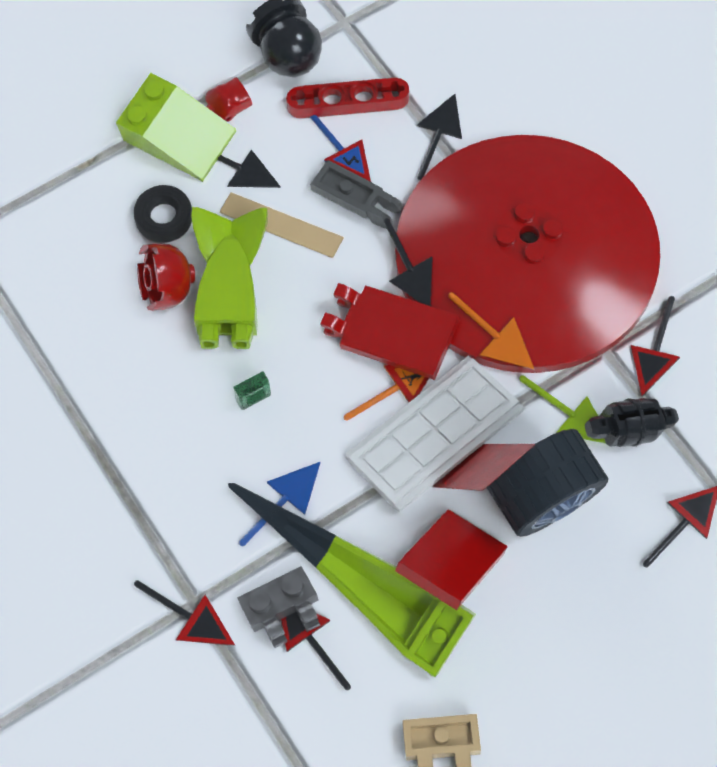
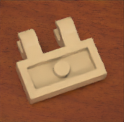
(442, 738)

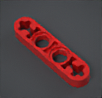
(347, 93)

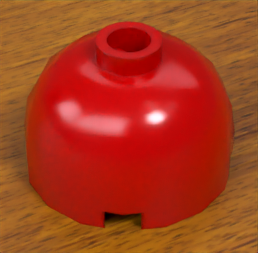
(164, 276)

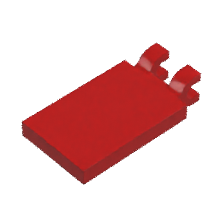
(392, 329)

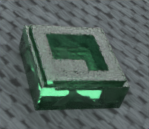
(252, 390)

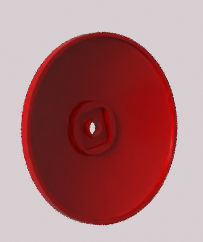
(570, 288)

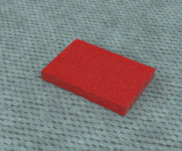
(451, 559)

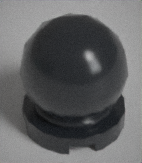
(286, 37)

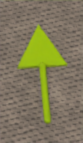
(577, 418)

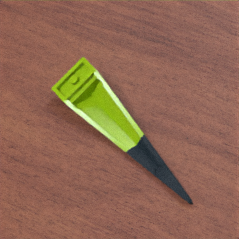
(401, 610)

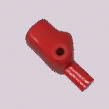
(228, 99)

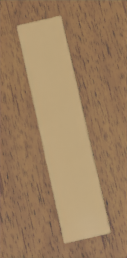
(286, 226)

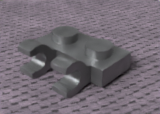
(278, 599)

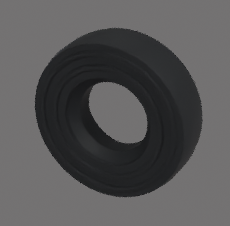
(163, 231)

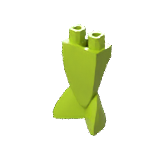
(226, 288)

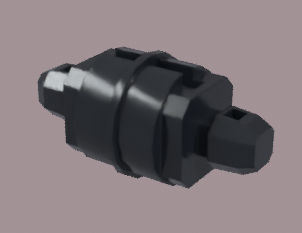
(631, 422)

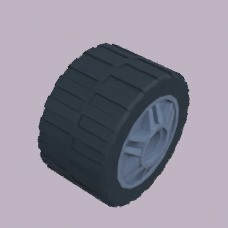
(548, 482)

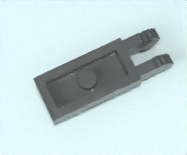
(354, 193)

